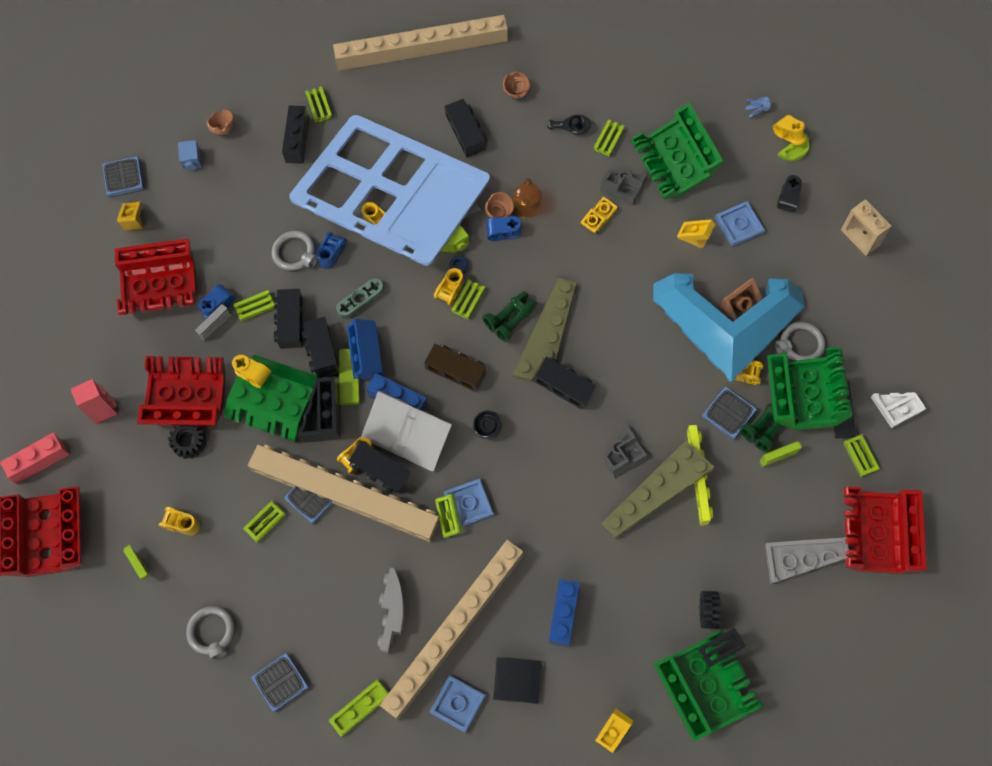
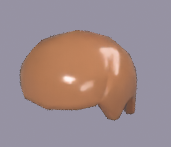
(516, 85)
(221, 123)
(499, 205)

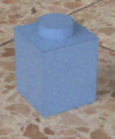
(189, 155)

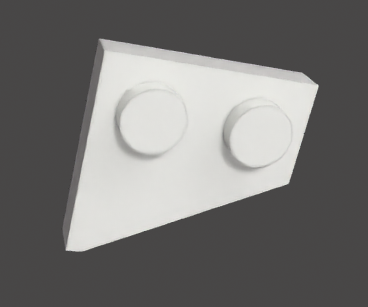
(898, 407)

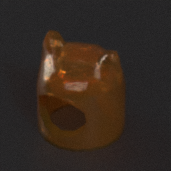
(527, 199)

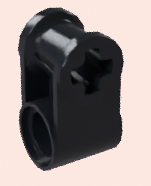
(789, 195)

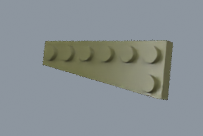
(548, 331)
(669, 479)

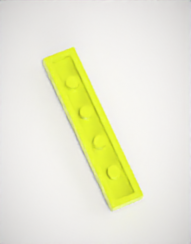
(702, 493)

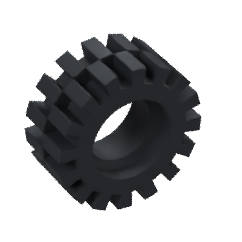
(194, 448)
(710, 609)

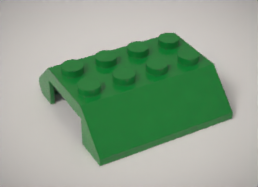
(679, 154)
(809, 390)
(279, 400)
(705, 695)

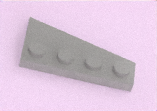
(798, 557)

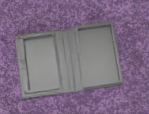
(406, 430)

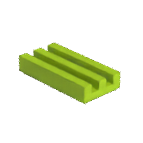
(315, 93)
(614, 126)
(474, 286)
(257, 300)
(780, 453)
(854, 458)
(451, 515)
(270, 526)

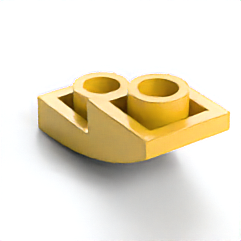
(597, 217)

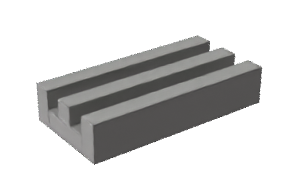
(213, 322)

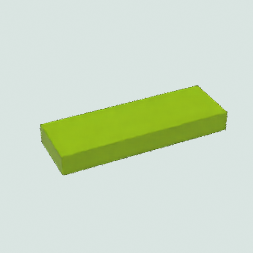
(348, 386)
(358, 708)

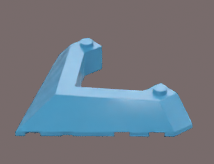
(728, 343)

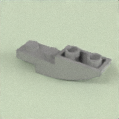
(393, 603)

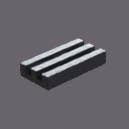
(706, 656)

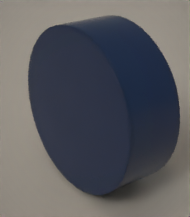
(460, 263)

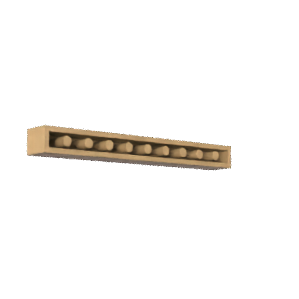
(420, 42)
(344, 493)
(452, 630)

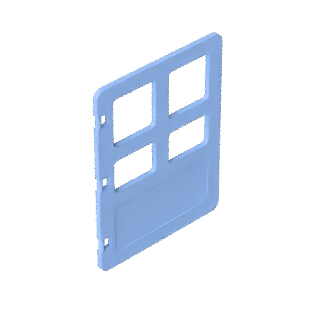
(424, 209)

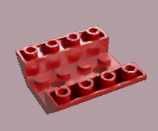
(27, 535)

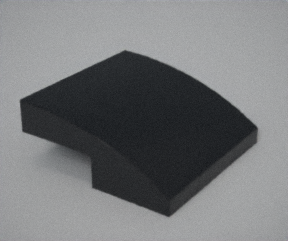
(517, 680)

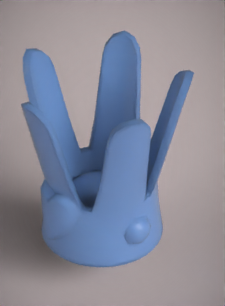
(760, 104)

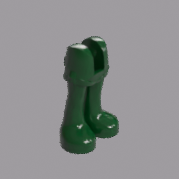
(504, 331)
(751, 432)

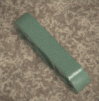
(360, 291)

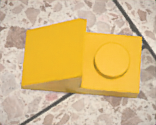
(129, 216)
(696, 232)
(614, 730)

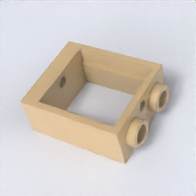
(865, 229)

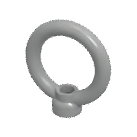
(308, 258)
(785, 346)
(217, 649)

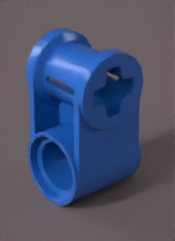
(501, 228)
(332, 247)
(218, 296)

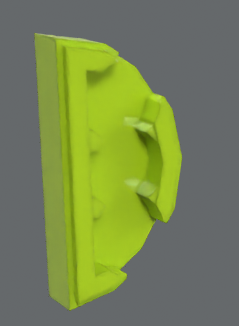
(795, 152)
(136, 562)

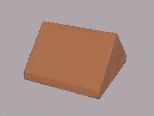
(740, 300)

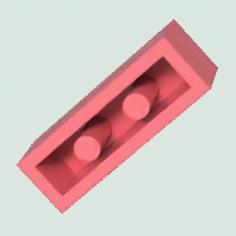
(94, 401)
(34, 458)

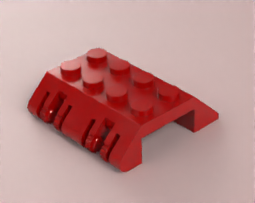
(156, 276)
(183, 392)
(885, 531)

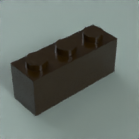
(455, 367)

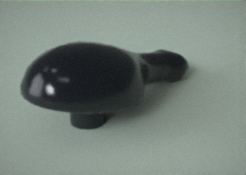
(574, 124)

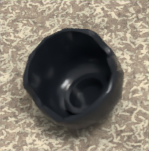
(487, 424)

